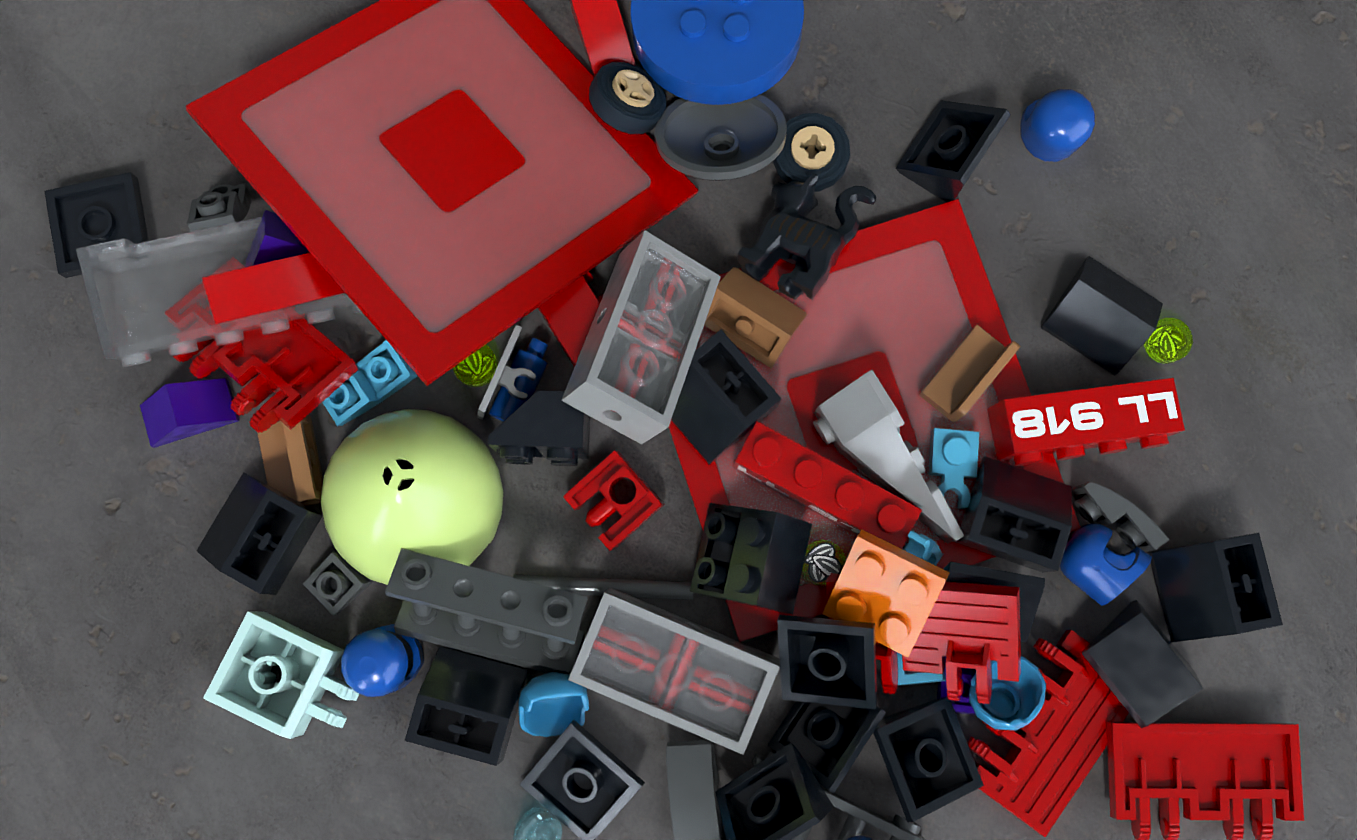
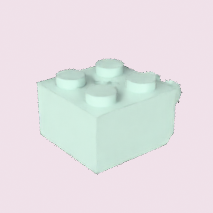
(307, 668)

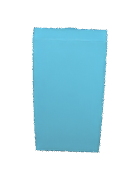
(377, 378)

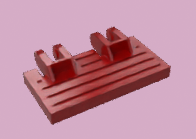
(293, 364)
(964, 630)
(1055, 747)
(1209, 769)

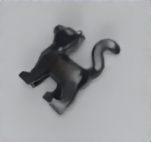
(801, 241)

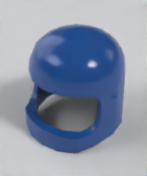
(1057, 124)
(1096, 567)
(377, 662)

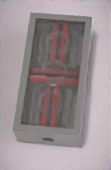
(642, 339)
(675, 670)

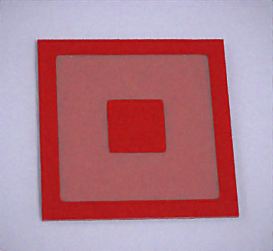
(441, 167)
(889, 306)

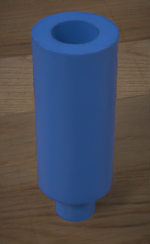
(530, 359)

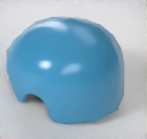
(1011, 702)
(551, 704)

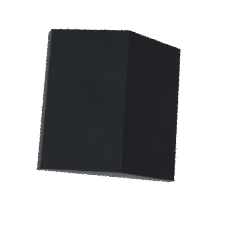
(582, 782)

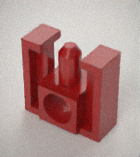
(604, 479)

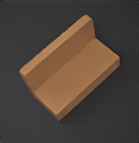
(753, 316)
(967, 373)
(293, 461)

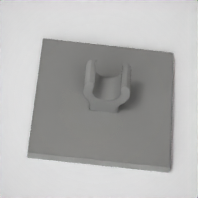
(506, 376)

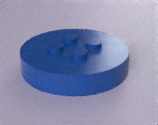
(717, 47)

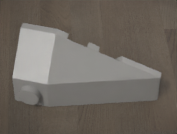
(867, 433)

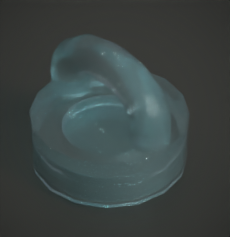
(537, 825)

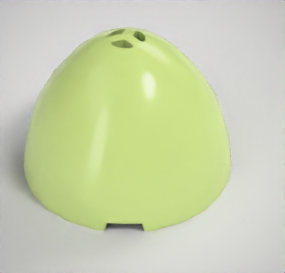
(443, 514)

